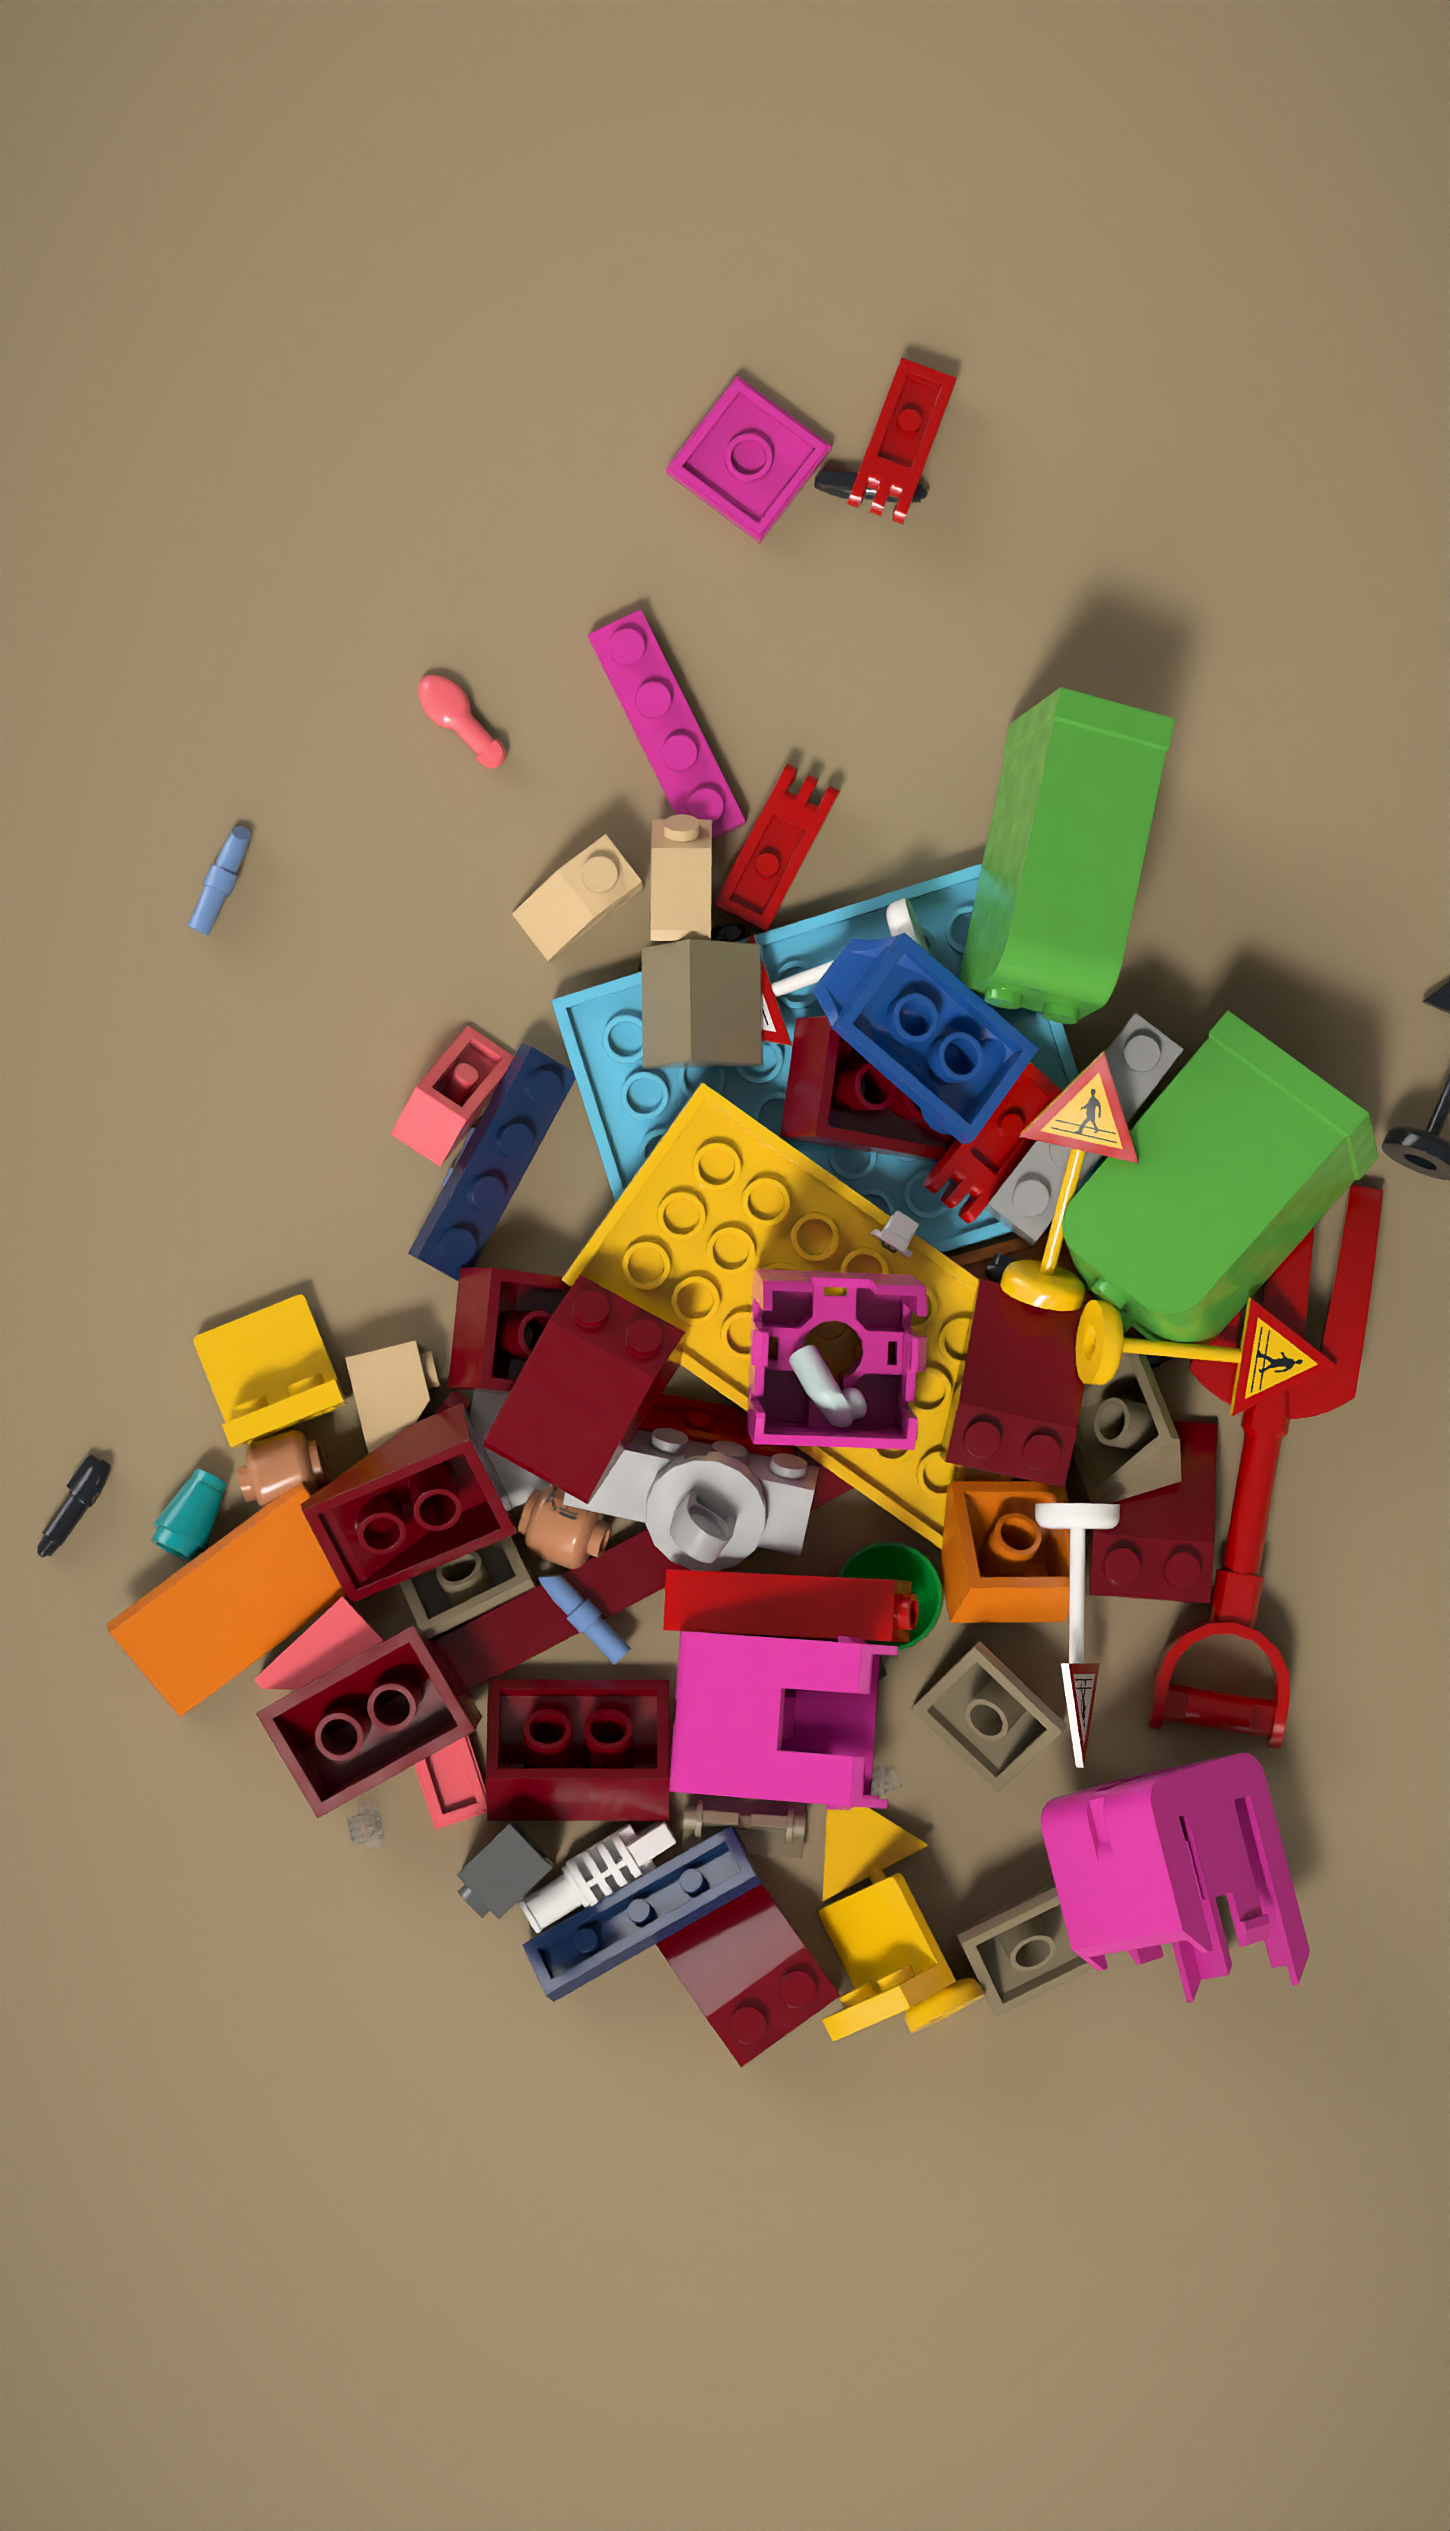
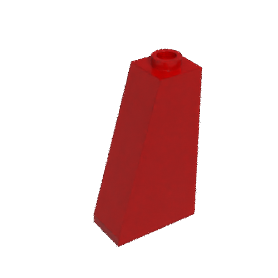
(789, 1605)

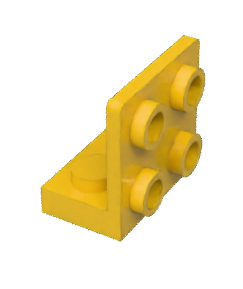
(269, 1371)
(884, 1953)

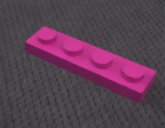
(664, 723)

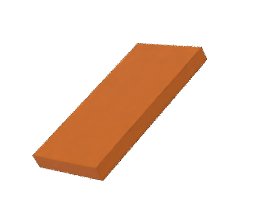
(229, 1604)

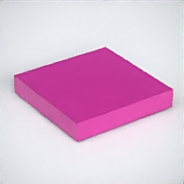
(748, 459)

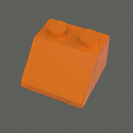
(999, 1558)

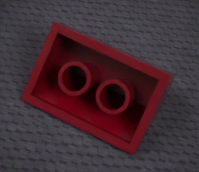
(370, 1719)
(577, 1750)

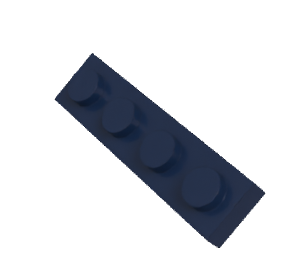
(493, 1162)
(642, 1913)

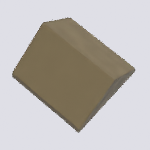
(702, 1004)
(1126, 1435)
(467, 1587)
(989, 1716)
(1021, 1950)

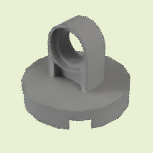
(706, 1511)

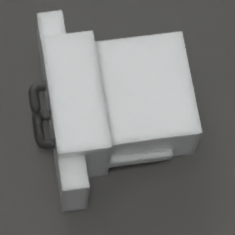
(897, 1234)

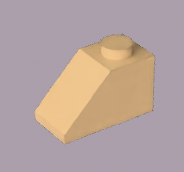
(681, 878)
(578, 898)
(391, 1389)

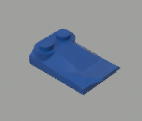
(924, 1031)

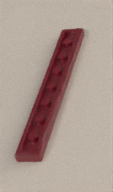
(610, 1582)

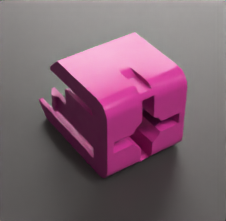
(879, 1311)
(777, 1719)
(1153, 1852)

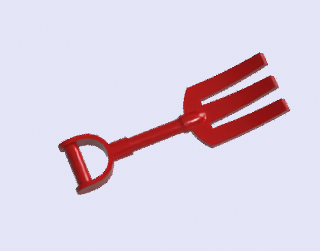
(1239, 1581)

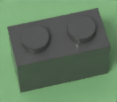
(503, 1872)

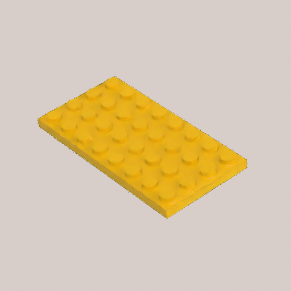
(740, 1199)

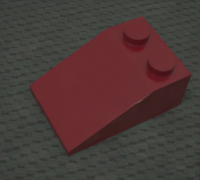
(848, 1103)
(498, 1325)
(585, 1389)
(1015, 1390)
(411, 1506)
(1162, 1535)
(749, 1973)

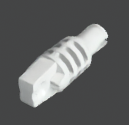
(598, 1872)

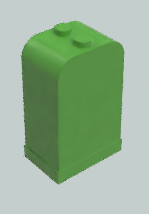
(1064, 854)
(1224, 1186)

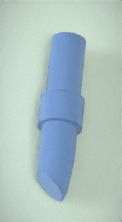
(220, 881)
(585, 1617)

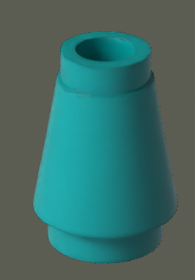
(190, 1517)

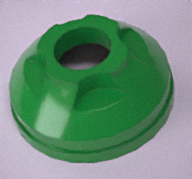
(902, 1562)

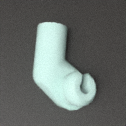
(836, 1405)

